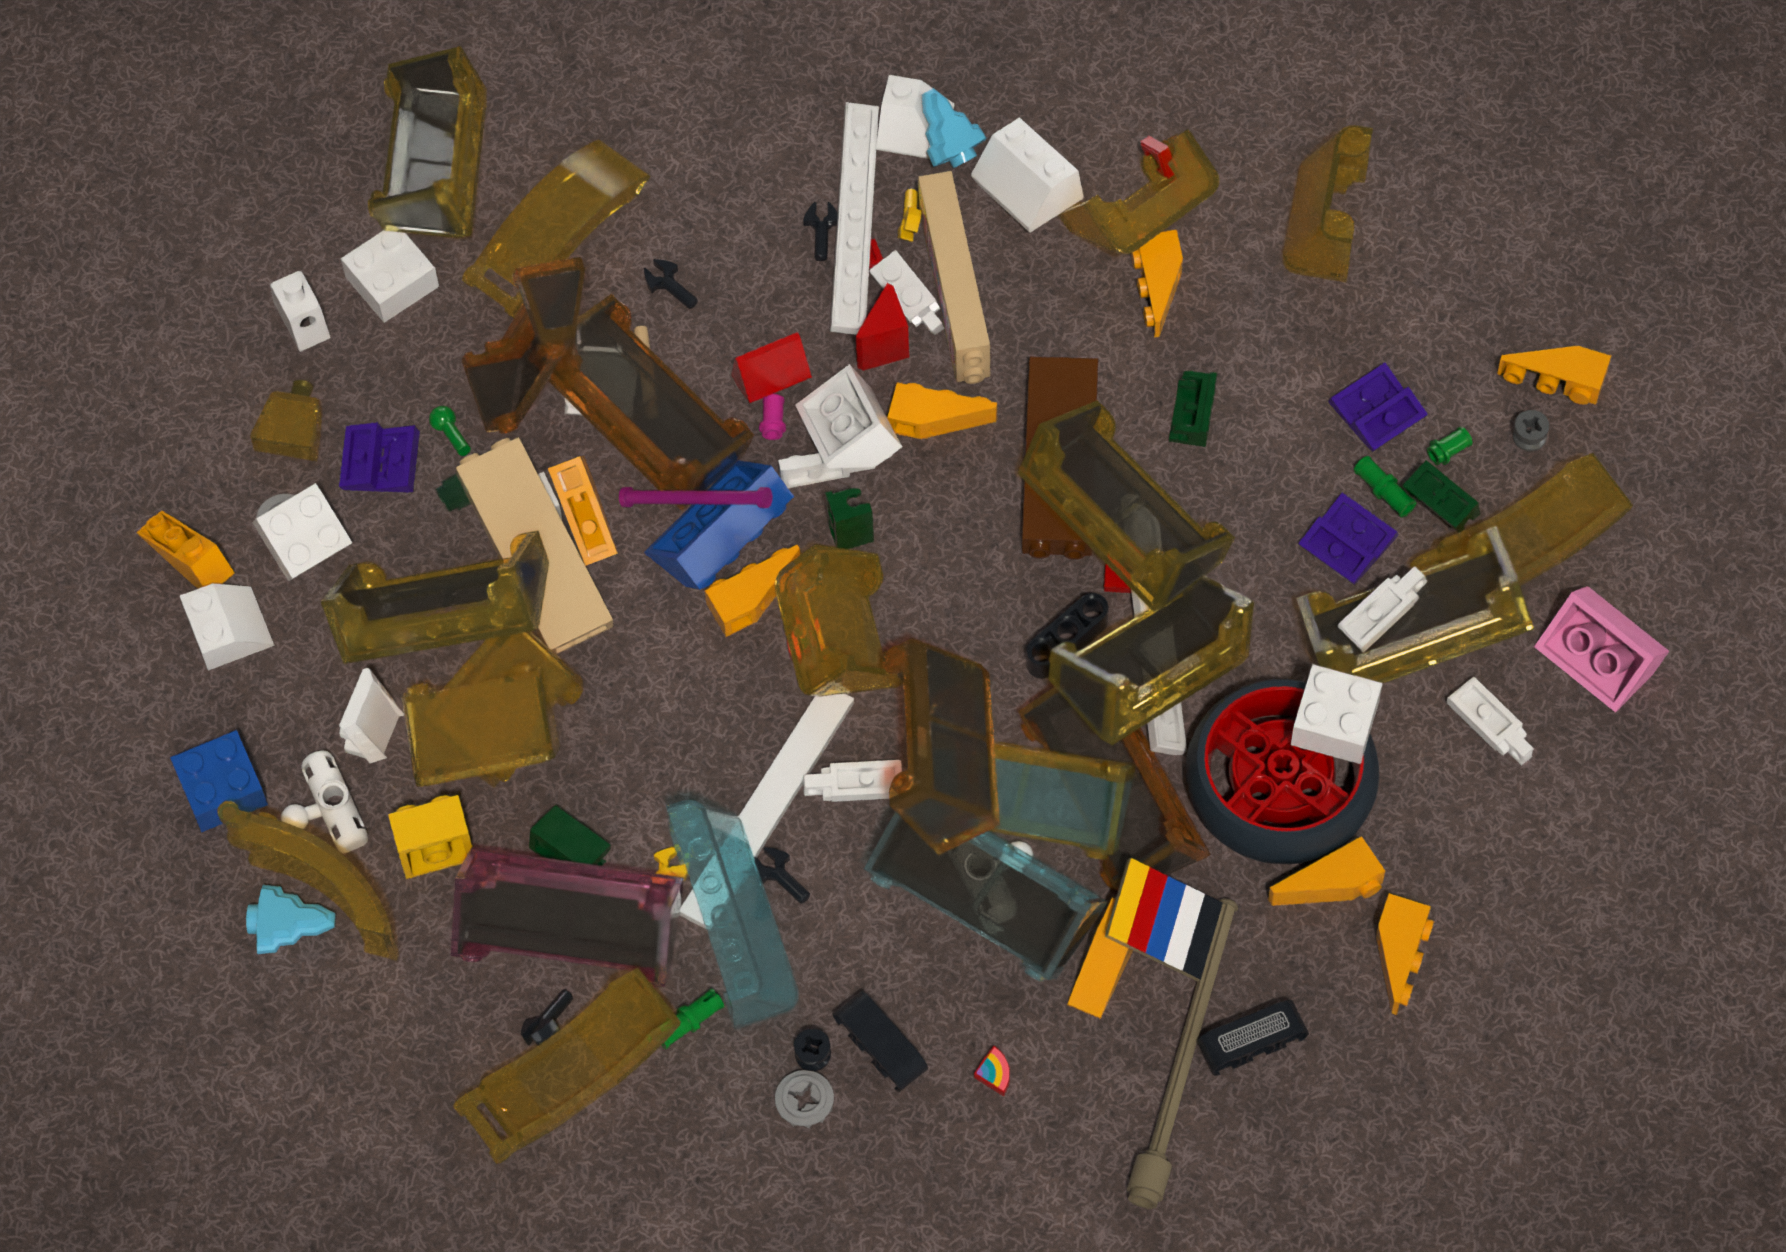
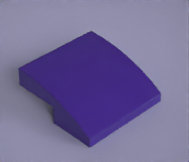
(1378, 407)
(364, 457)
(1348, 538)

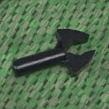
(821, 229)
(669, 283)
(780, 875)
(545, 1026)

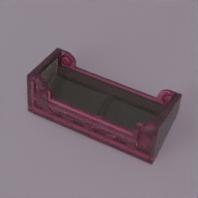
(565, 912)

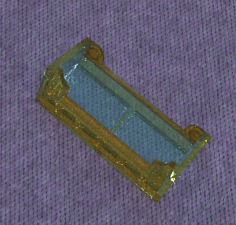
(1062, 797)

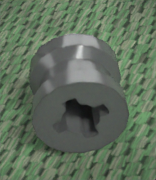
(1536, 437)

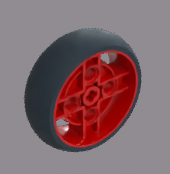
(1240, 820)

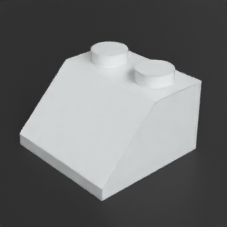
(226, 623)

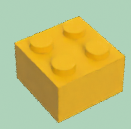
(430, 835)

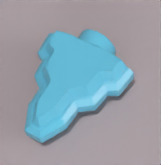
(949, 131)
(284, 919)

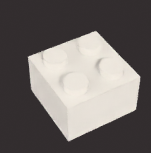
(389, 273)
(302, 532)
(1336, 714)

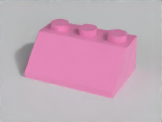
(1600, 648)

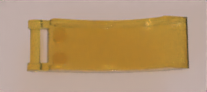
(557, 217)
(1548, 522)
(313, 861)
(571, 1066)

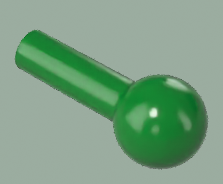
(443, 419)

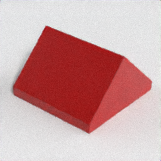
(884, 333)
(771, 368)

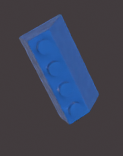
(713, 535)

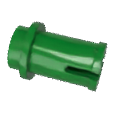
(1447, 447)

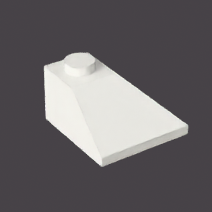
(902, 118)

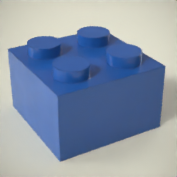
(218, 774)

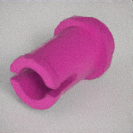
(772, 424)

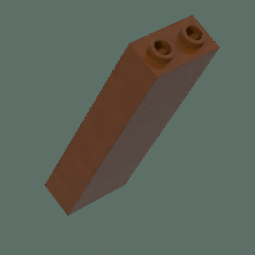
(1054, 389)

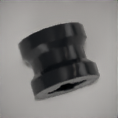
(813, 1058)

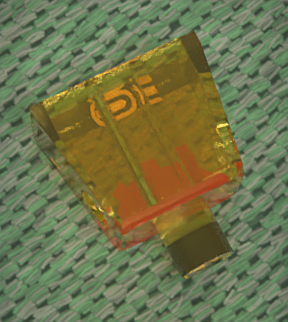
(290, 424)

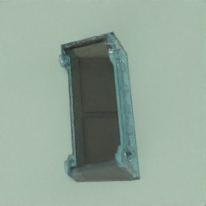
(992, 892)

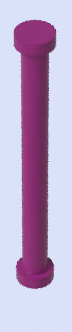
(761, 497)

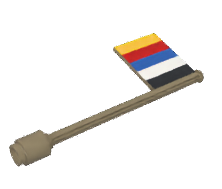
(1187, 935)

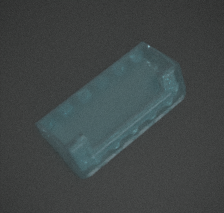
(734, 911)

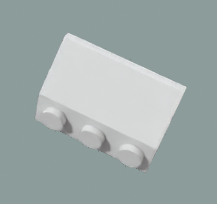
(1027, 176)
(848, 423)

